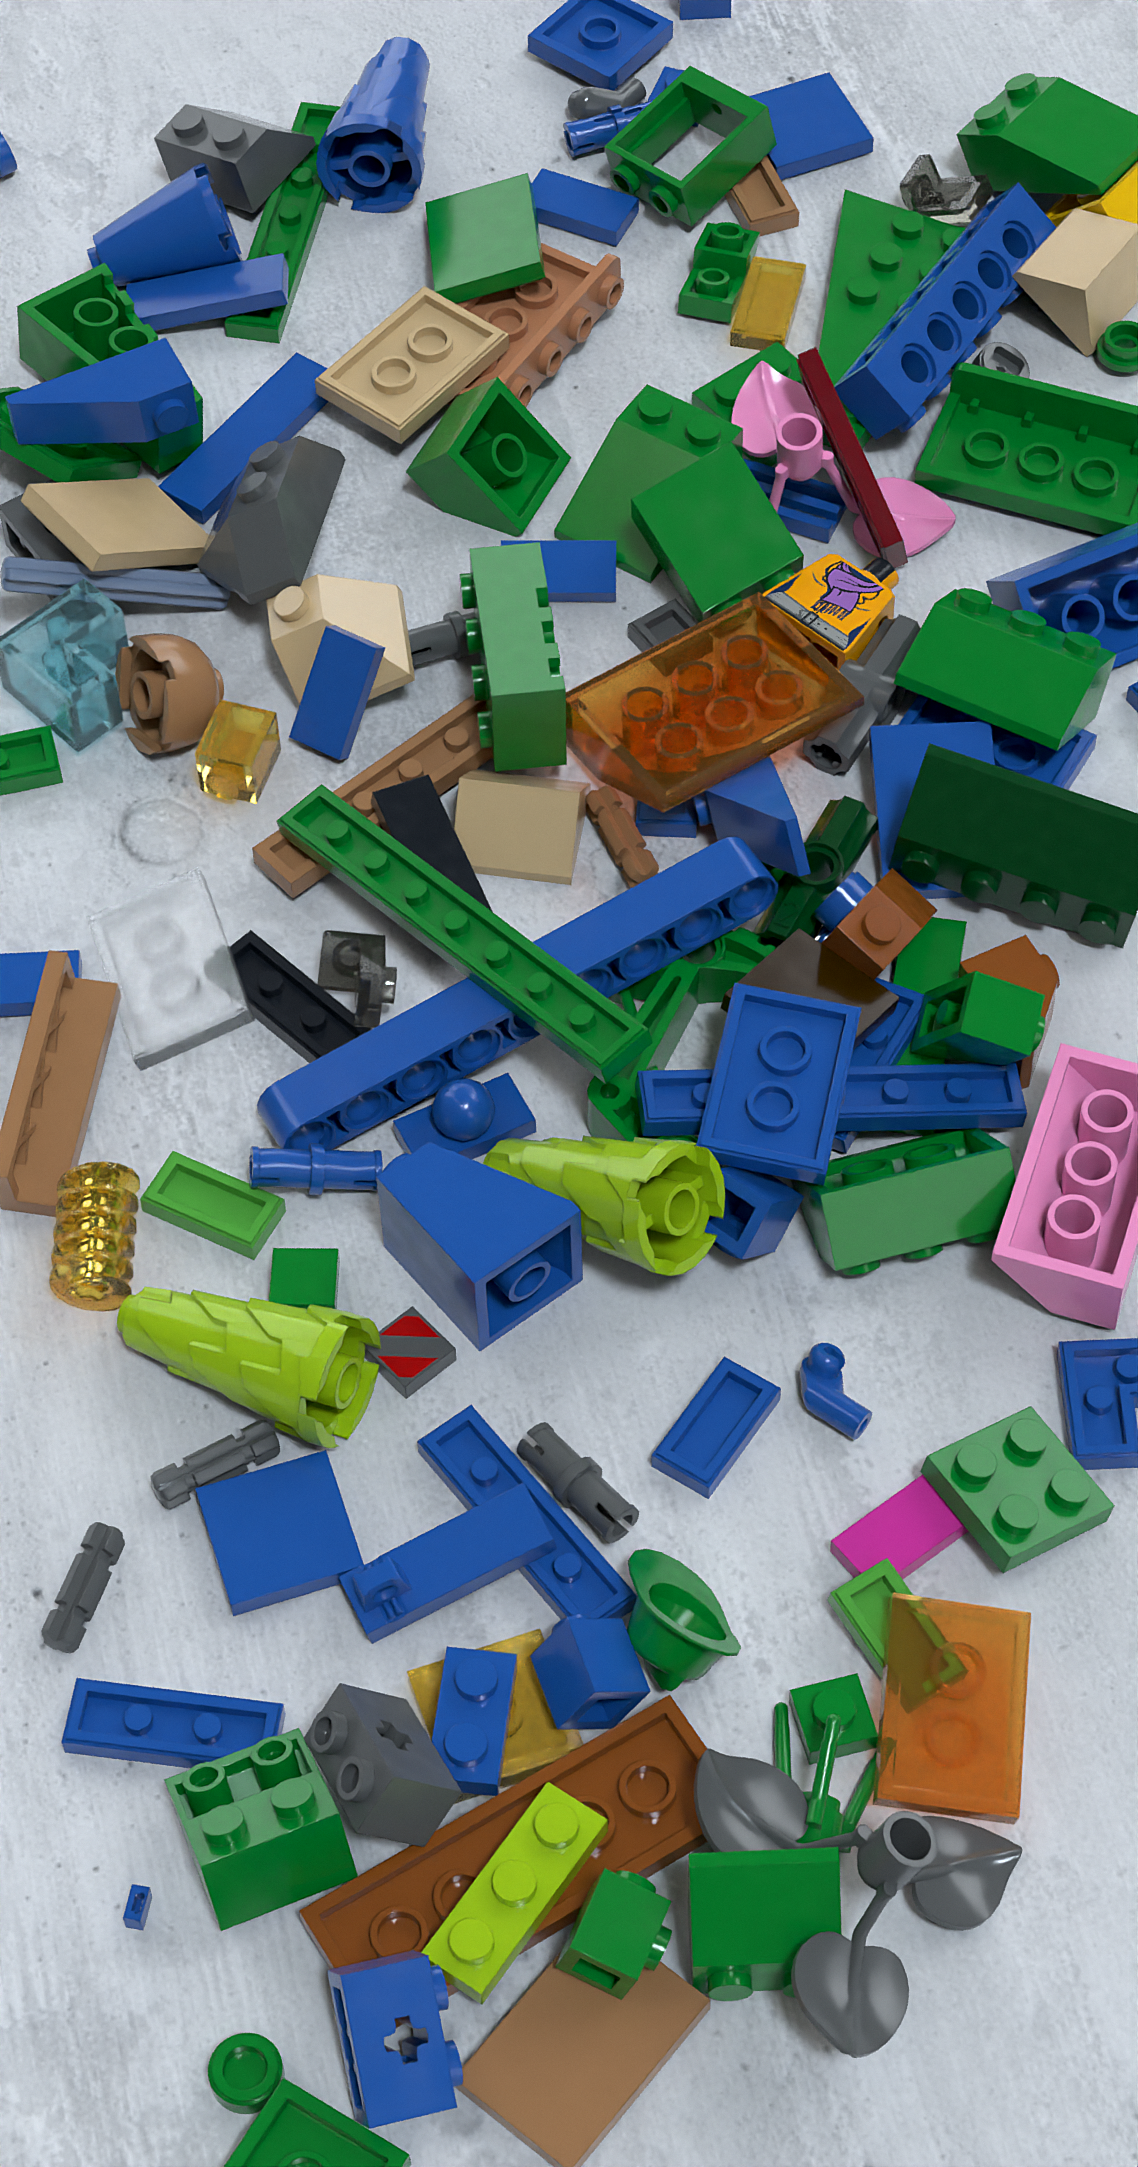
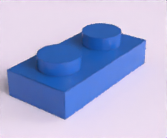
(475, 1716)

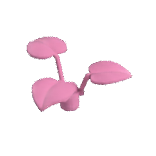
(782, 421)

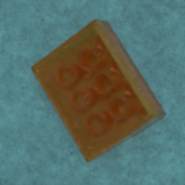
(704, 705)

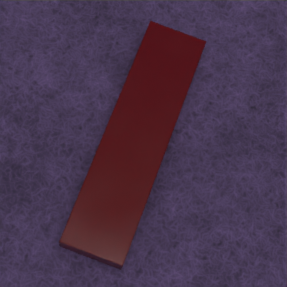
(851, 458)

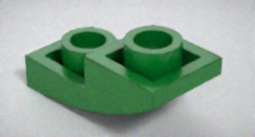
(718, 271)

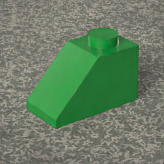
(979, 1021)

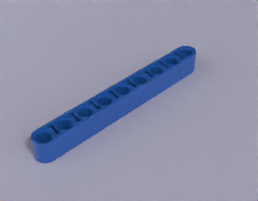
(470, 1028)

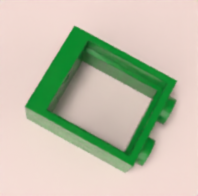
(689, 100)

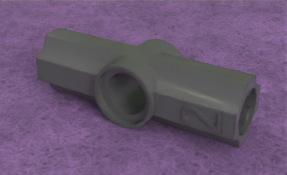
(873, 674)

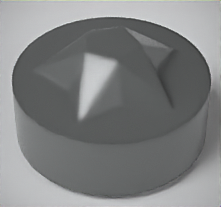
(1003, 358)

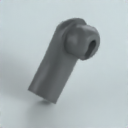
(594, 100)

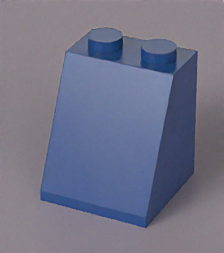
(478, 1239)

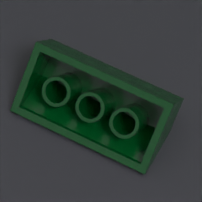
(1021, 846)

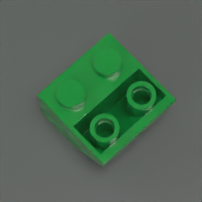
(261, 1828)

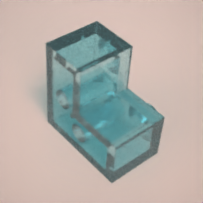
(63, 664)

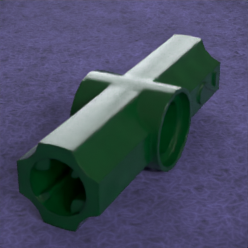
(832, 856)

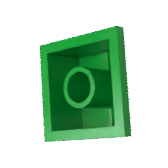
(489, 460)
(755, 1914)

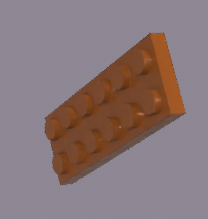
(631, 1775)

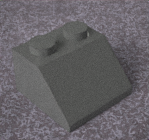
(241, 152)

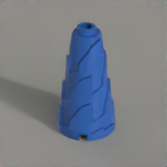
(378, 133)

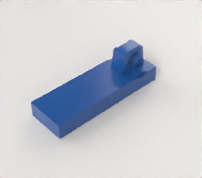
(448, 1563)

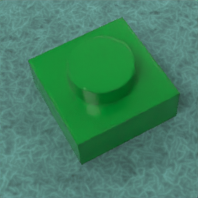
(837, 1696)

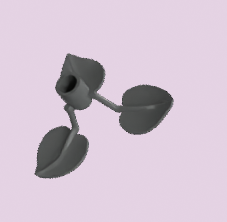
(842, 1986)

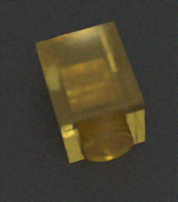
(238, 751)

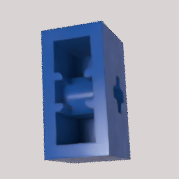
(380, 2080)

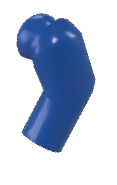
(824, 1391)

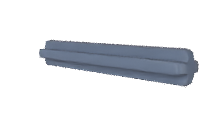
(126, 585)

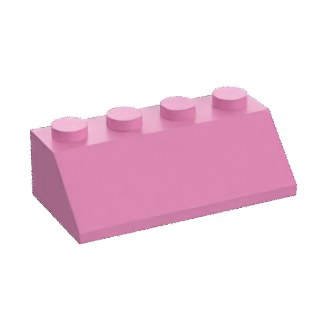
(1076, 1194)

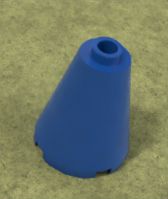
(169, 233)

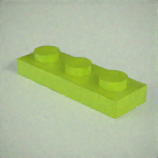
(515, 1892)

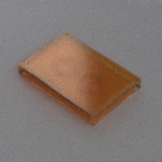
(952, 1709)

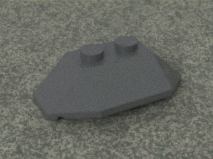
(272, 518)

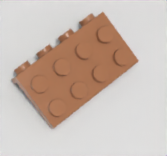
(546, 318)

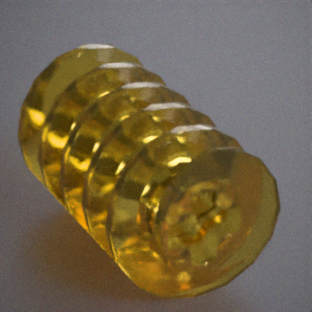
(94, 1235)

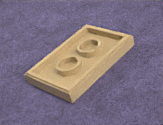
(412, 364)
(117, 523)

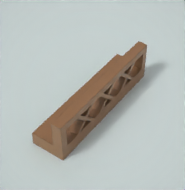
(54, 1085)

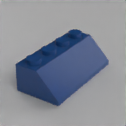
(1082, 591)

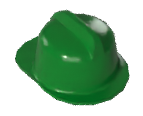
(675, 1620)

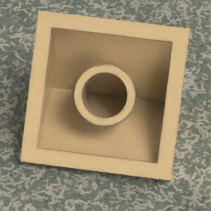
(1084, 275)
(521, 824)

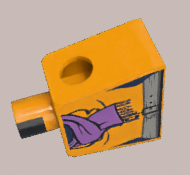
(837, 604)

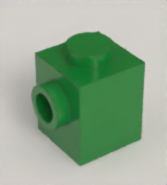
(617, 1933)

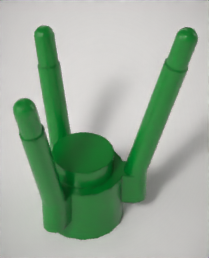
(823, 1810)

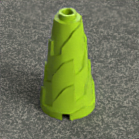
(634, 1197)
(262, 1354)

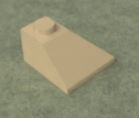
(359, 606)

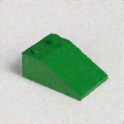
(1050, 138)
(643, 447)

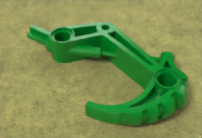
(668, 1007)

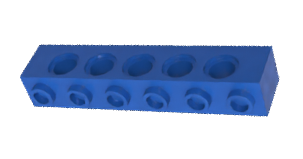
(944, 315)

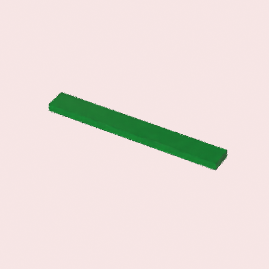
(466, 934)

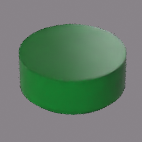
(245, 2072)

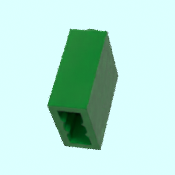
(716, 533)

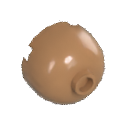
(168, 691)

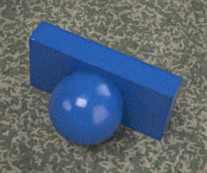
(468, 1117)

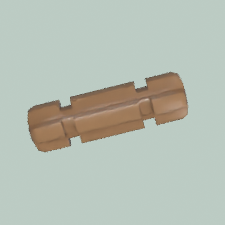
(621, 835)

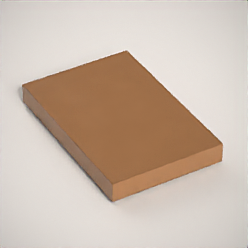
(579, 2058)

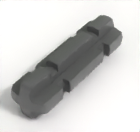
(215, 1463)
(83, 1587)

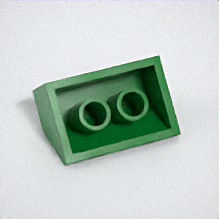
(1007, 668)
(908, 1199)

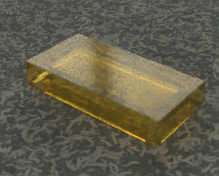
(768, 303)

